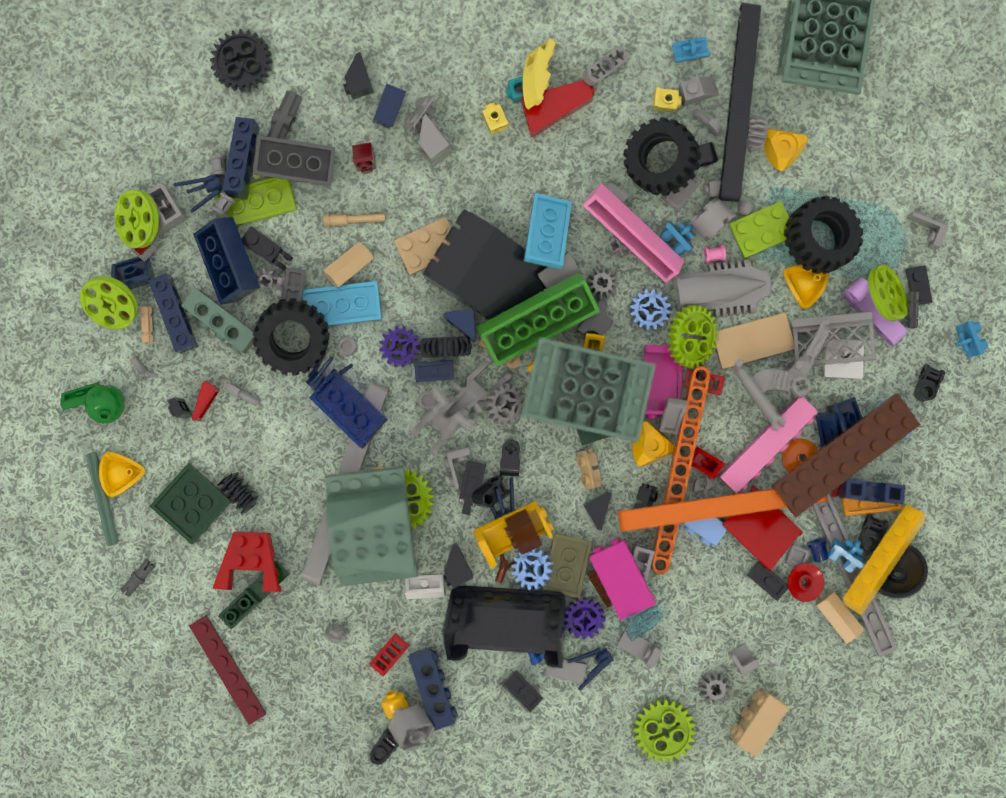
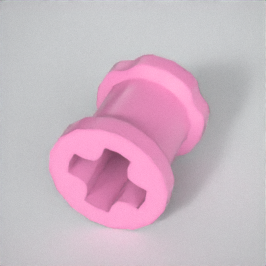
(714, 254)

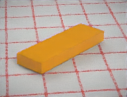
(858, 507)

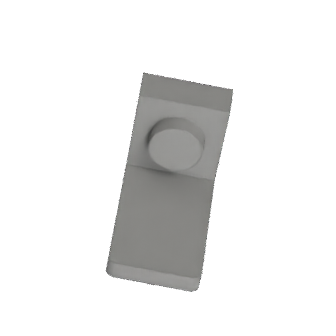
(935, 237)
(459, 455)
(640, 648)

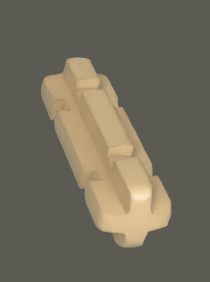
(146, 324)

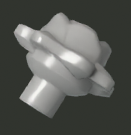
(336, 633)

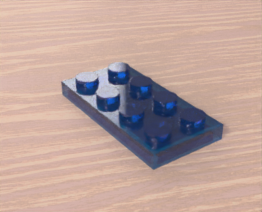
(348, 408)

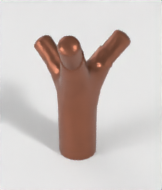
(504, 566)

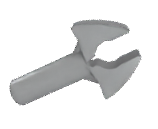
(713, 125)
(279, 287)
(242, 394)
(704, 492)

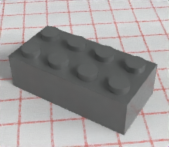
(293, 160)

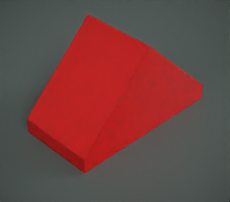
(706, 463)

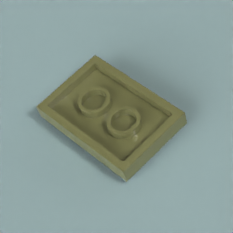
(570, 563)

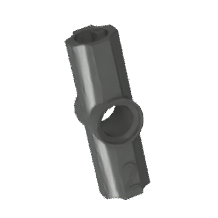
(285, 115)

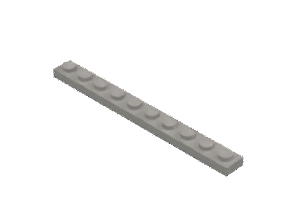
(872, 617)

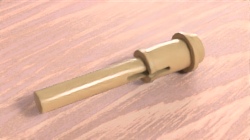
(343, 219)

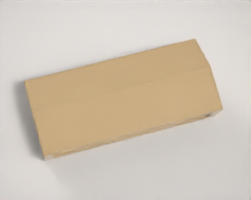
(348, 264)
(839, 617)

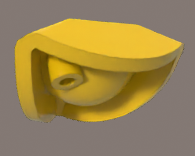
(783, 147)
(805, 284)
(651, 445)
(118, 473)

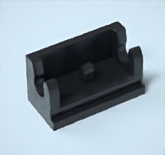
(522, 691)

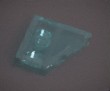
(643, 621)

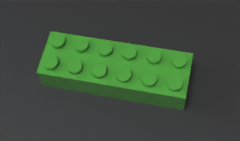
(537, 318)

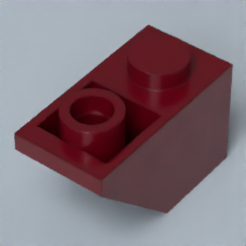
(364, 157)

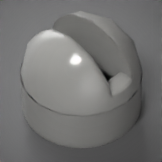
(745, 208)

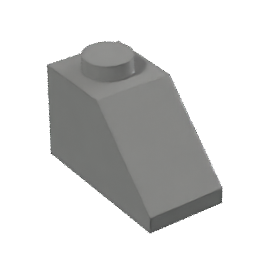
(697, 90)

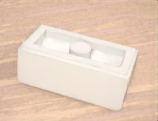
(424, 586)

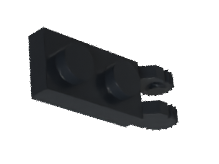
(264, 247)

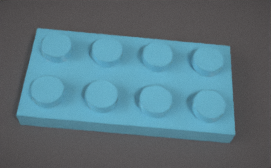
(547, 231)
(346, 303)

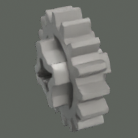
(502, 402)

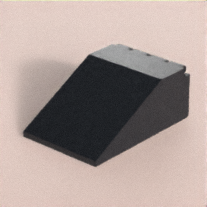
(483, 268)

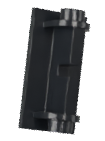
(646, 495)

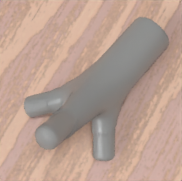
(789, 362)
(141, 369)

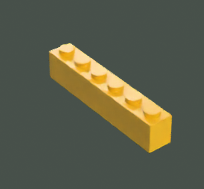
(884, 559)

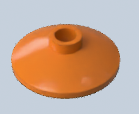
(796, 447)

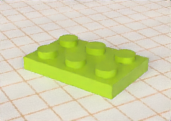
(760, 229)

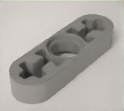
(602, 73)

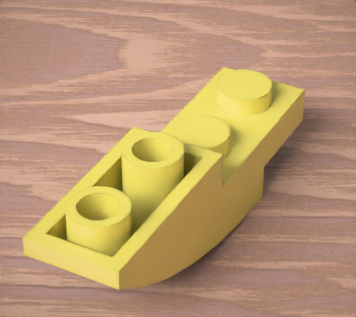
(536, 74)

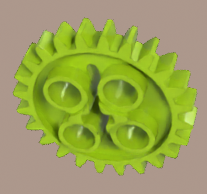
(693, 321)
(425, 501)
(672, 746)

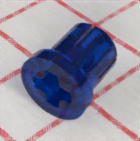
(816, 546)

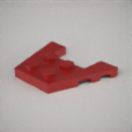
(249, 552)

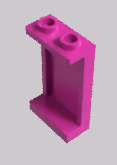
(665, 381)
(622, 578)

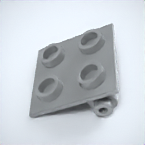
(424, 106)
(552, 276)

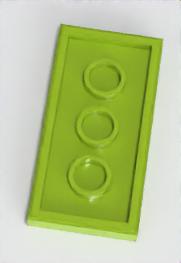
(264, 200)

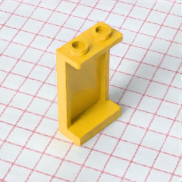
(494, 539)

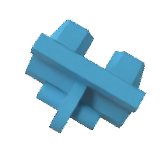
(690, 49)
(672, 231)
(970, 340)
(850, 553)

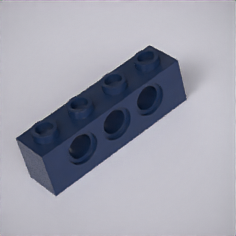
(241, 158)
(173, 313)
(438, 718)

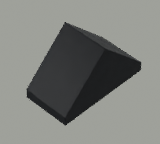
(598, 508)

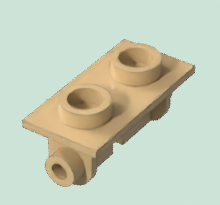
(589, 478)

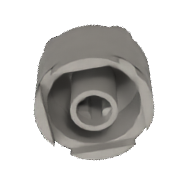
(712, 219)
(410, 727)

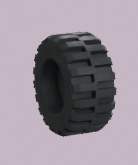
(645, 140)
(841, 222)
(284, 360)

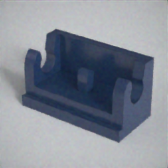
(389, 106)

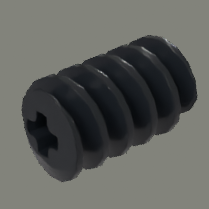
(238, 492)

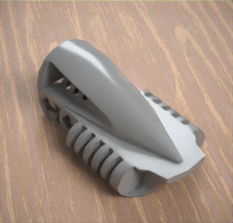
(724, 289)

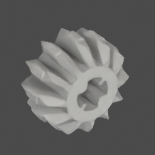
(756, 133)
(604, 277)
(708, 692)

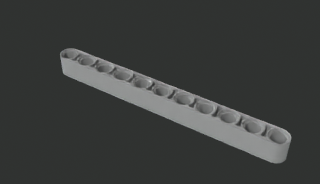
(352, 462)

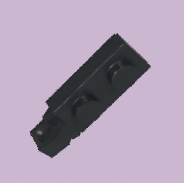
(471, 481)

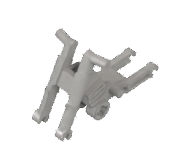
(782, 380)
(455, 410)

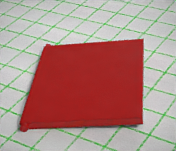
(763, 533)

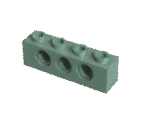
(193, 306)

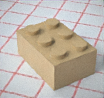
(758, 721)

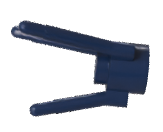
(210, 183)
(316, 378)
(504, 511)
(602, 659)

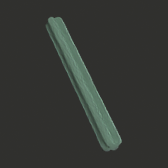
(102, 500)

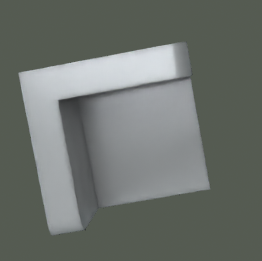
(743, 659)

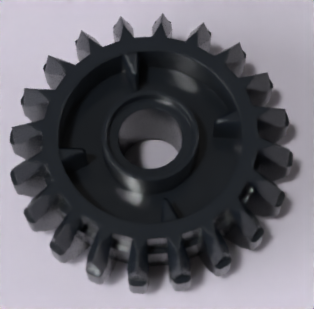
(445, 347)

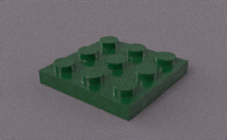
(190, 503)

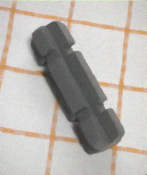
(913, 309)

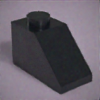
(357, 79)
(457, 568)

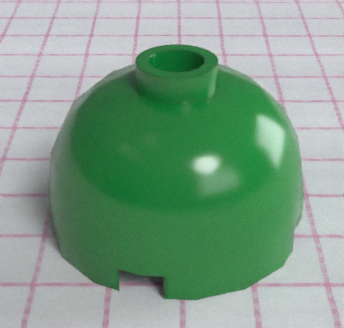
(104, 404)

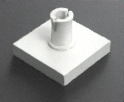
(843, 370)

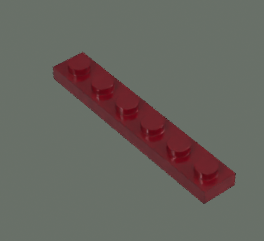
(227, 669)

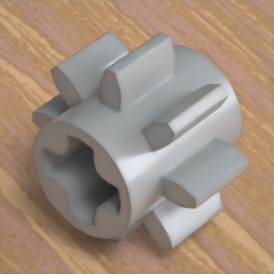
(618, 247)
(266, 277)

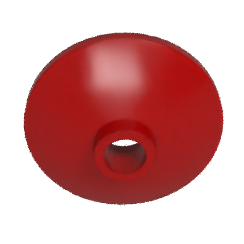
(813, 582)

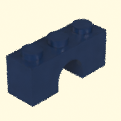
(872, 491)

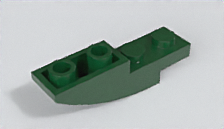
(249, 599)

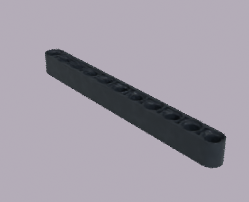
(740, 103)

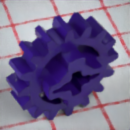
(407, 341)
(591, 619)

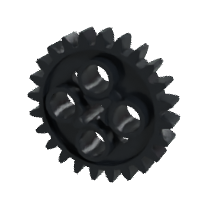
(237, 44)

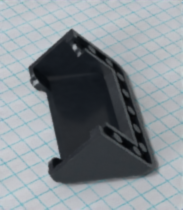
(505, 622)

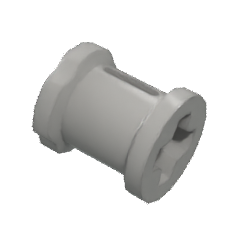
(218, 165)
(223, 204)

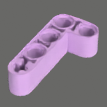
(860, 299)

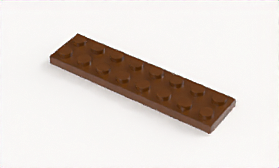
(846, 455)

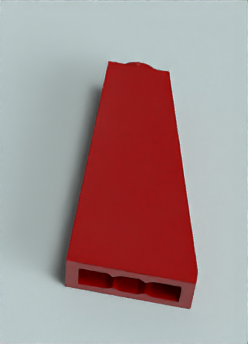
(557, 105)

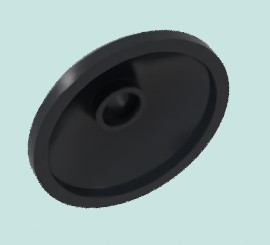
(913, 578)

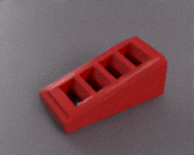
(721, 380)
(206, 396)
(379, 668)

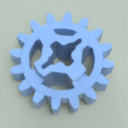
(640, 308)
(537, 574)

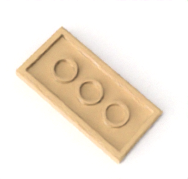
(754, 340)

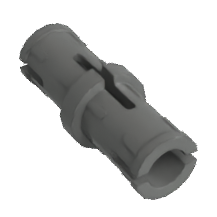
(137, 578)

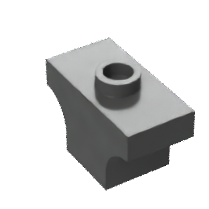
(597, 323)

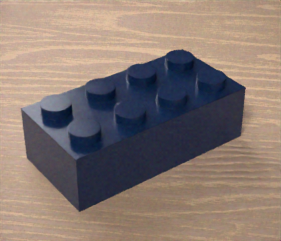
(226, 260)

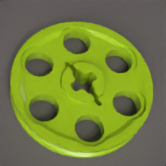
(136, 219)
(887, 293)
(108, 302)

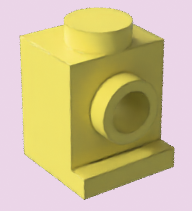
(660, 102)
(497, 124)

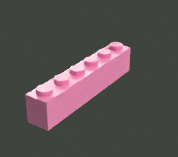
(633, 233)
(767, 445)

